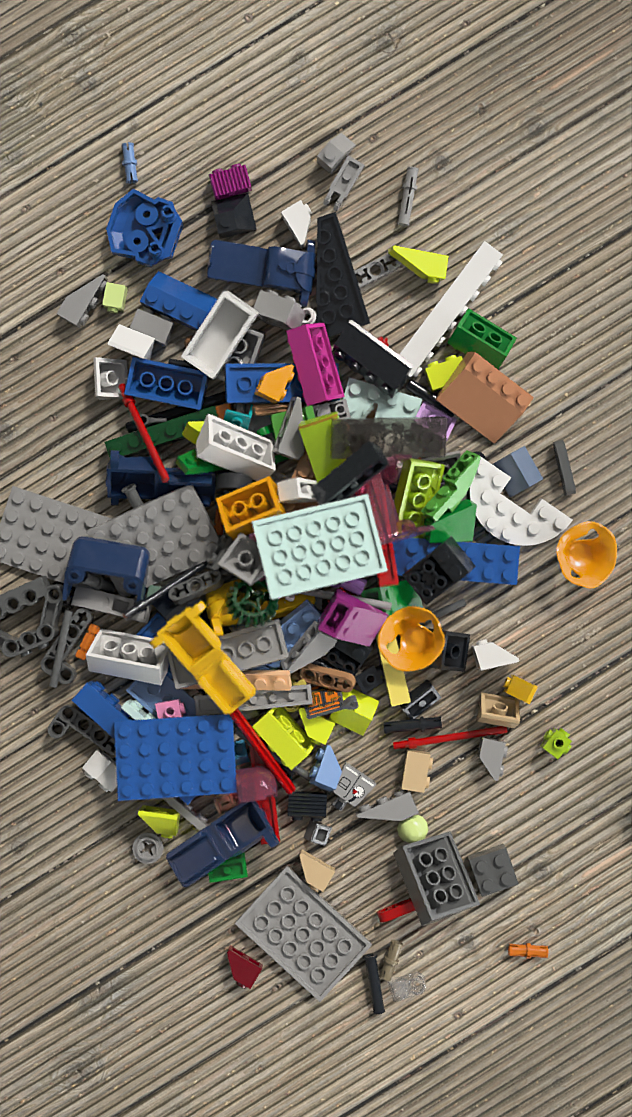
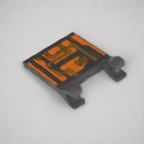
(328, 701)

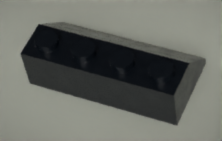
(371, 359)

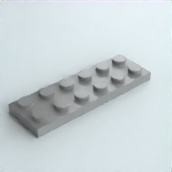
(246, 649)

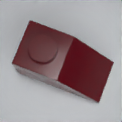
(243, 967)

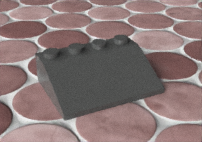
(436, 878)

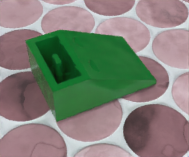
(399, 595)

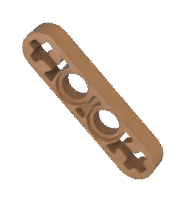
(319, 680)

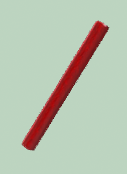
(262, 751)

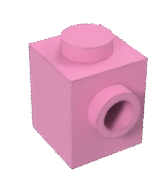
(170, 708)

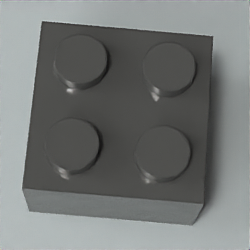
(493, 870)

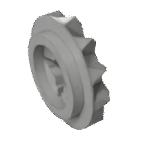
(146, 856)

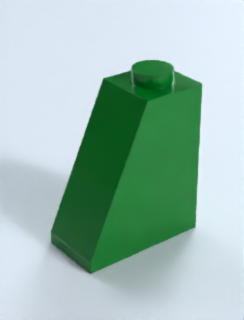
(456, 524)

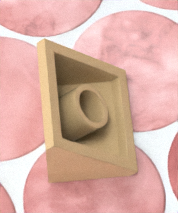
(498, 710)

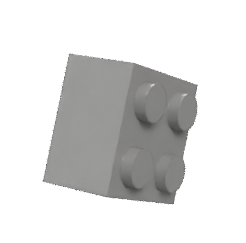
(278, 310)

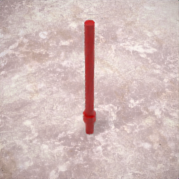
(129, 403)
(412, 742)

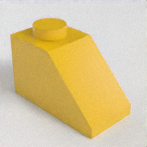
(519, 688)

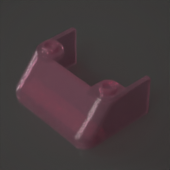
(383, 508)

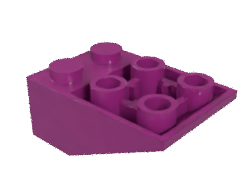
(351, 619)

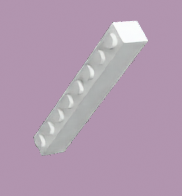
(450, 306)

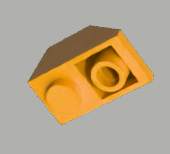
(273, 384)

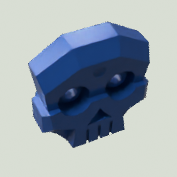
(129, 224)

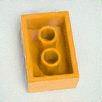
(248, 505)

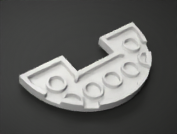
(505, 518)

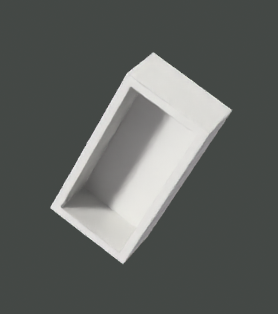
(220, 334)

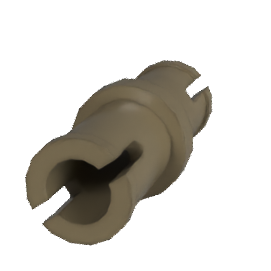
(391, 960)

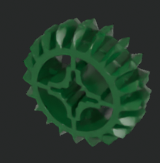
(239, 609)

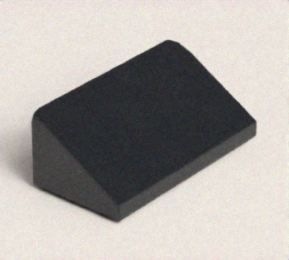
(421, 699)

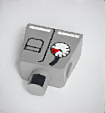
(352, 787)

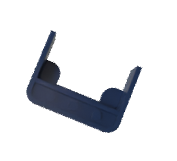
(108, 559)

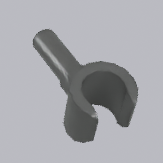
(152, 420)

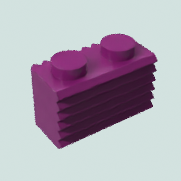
(230, 181)

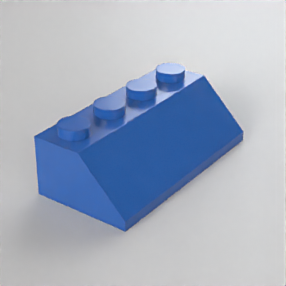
(177, 301)
(166, 383)

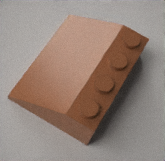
(483, 397)

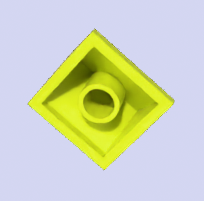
(359, 718)

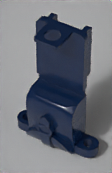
(268, 268)
(149, 485)
(219, 841)

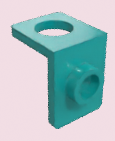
(238, 419)

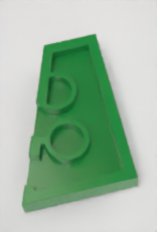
(191, 464)

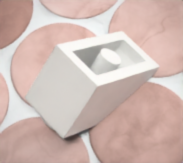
(298, 221)
(296, 490)

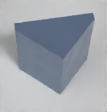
(520, 469)

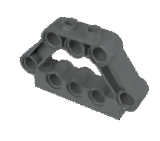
(49, 618)

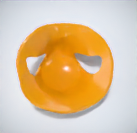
(588, 558)
(417, 644)

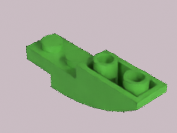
(456, 485)

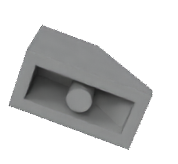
(335, 152)

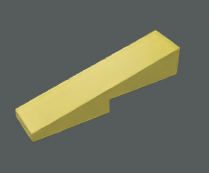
(394, 678)

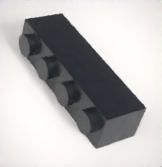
(351, 474)

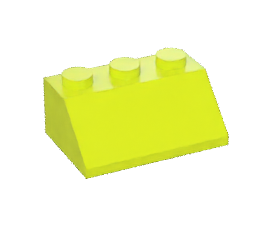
(284, 736)

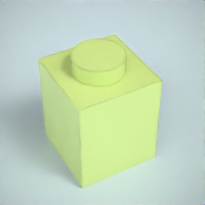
(114, 297)

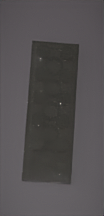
(394, 435)

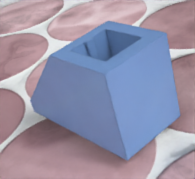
(326, 770)

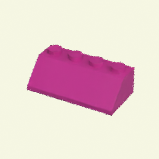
(315, 363)

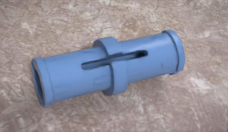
(129, 162)

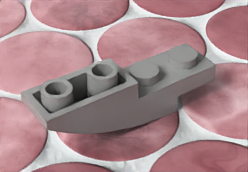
(107, 603)

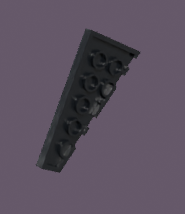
(337, 285)

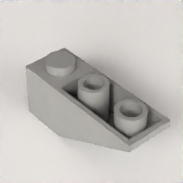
(78, 304)
(394, 808)

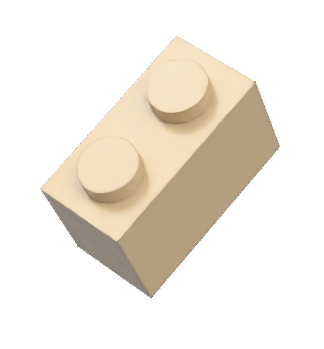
(416, 770)

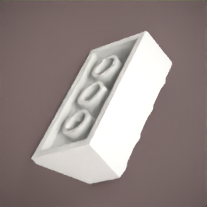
(235, 448)
(128, 657)

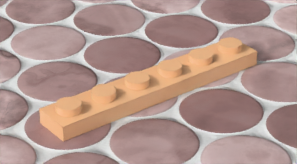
(264, 680)

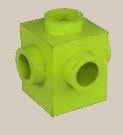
(561, 747)

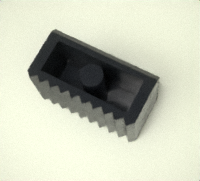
(307, 804)

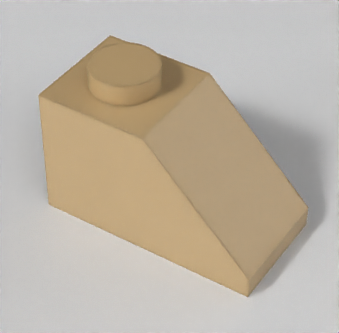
(316, 871)

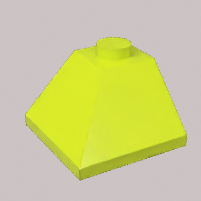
(161, 820)

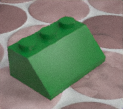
(483, 337)

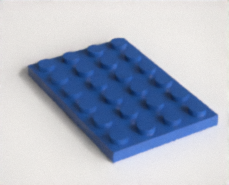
(175, 757)

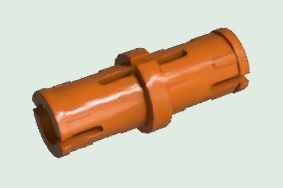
(528, 950)

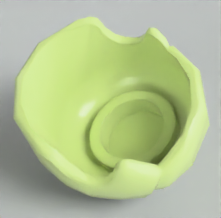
(413, 829)

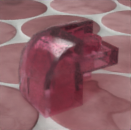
(255, 784)

